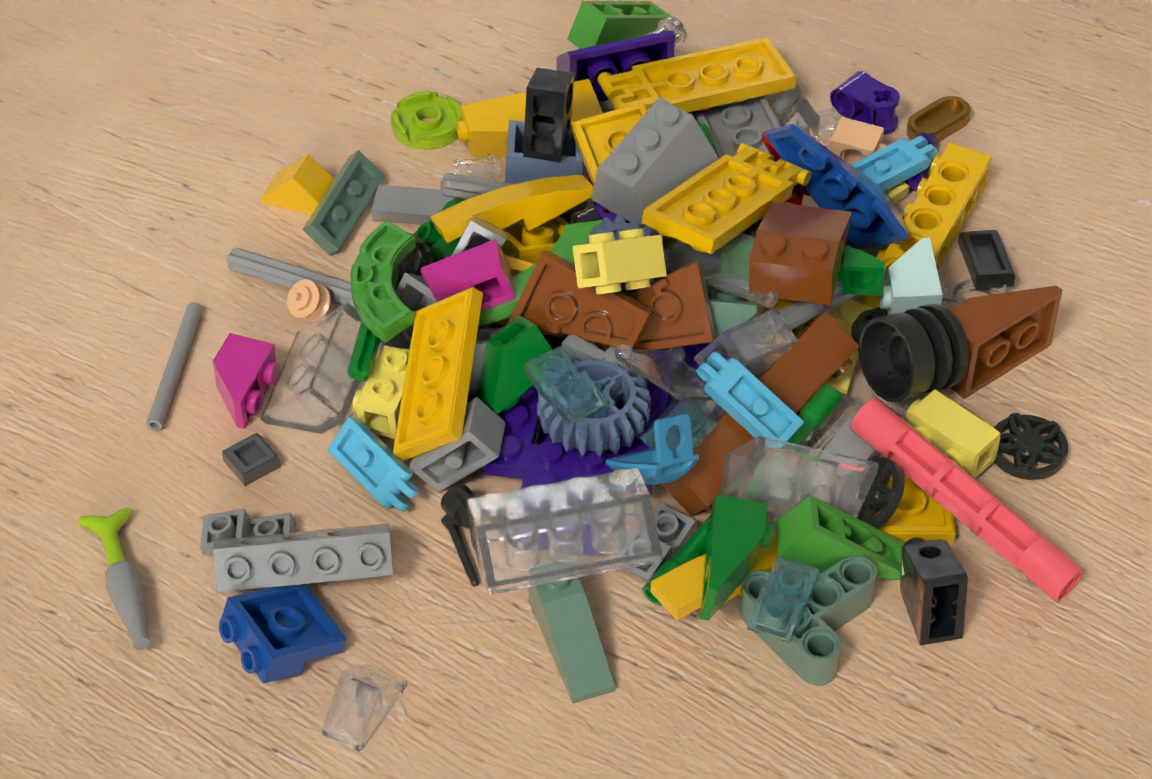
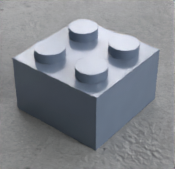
(525, 169)

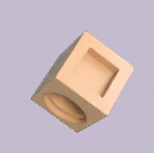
(856, 140)

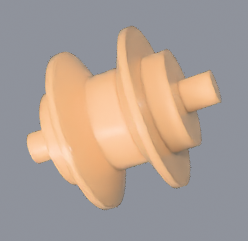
(308, 300)

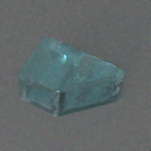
(701, 420)

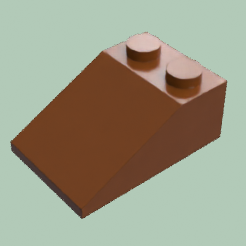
(799, 252)
(1004, 332)

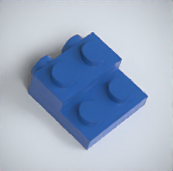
(279, 630)

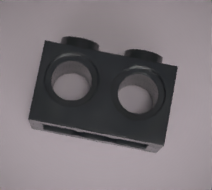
(548, 114)

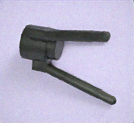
(456, 509)

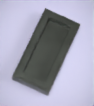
(986, 259)

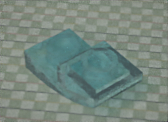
(563, 387)
(783, 599)

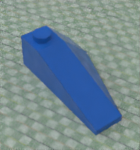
(841, 187)

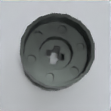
(913, 352)

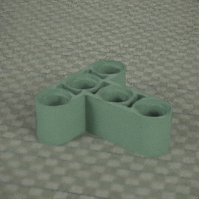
(837, 598)

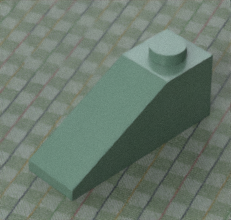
(572, 638)

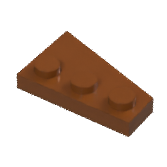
(558, 306)
(680, 310)

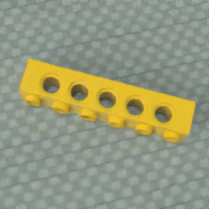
(940, 205)

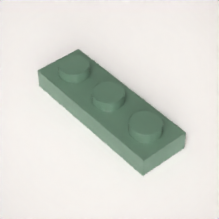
(343, 202)

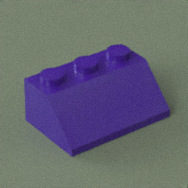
(616, 57)

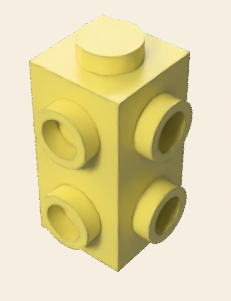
(612, 261)
(381, 396)
(955, 432)

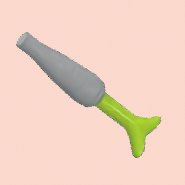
(122, 576)

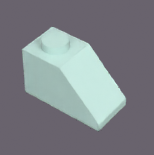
(912, 280)

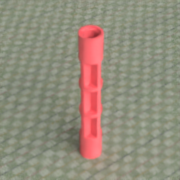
(967, 500)

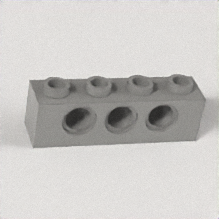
(302, 557)

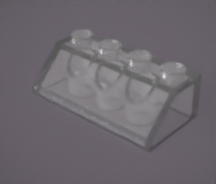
(563, 530)

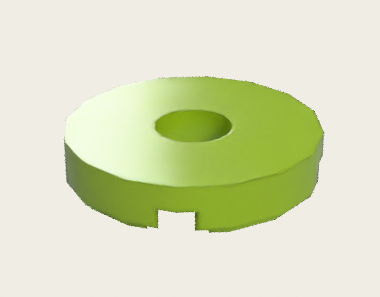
(426, 135)

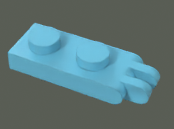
(897, 161)
(747, 399)
(373, 465)

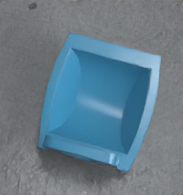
(662, 463)

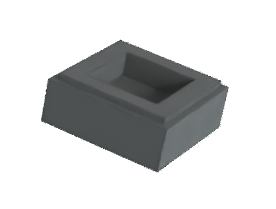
(251, 459)

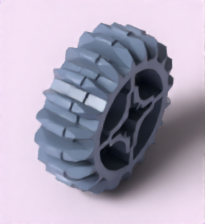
(608, 426)

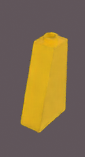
(487, 121)

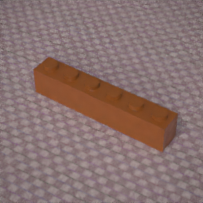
(794, 378)

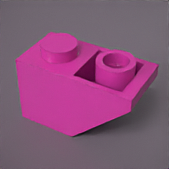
(478, 267)
(243, 375)

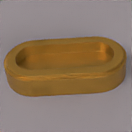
(940, 118)

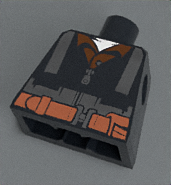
(935, 571)

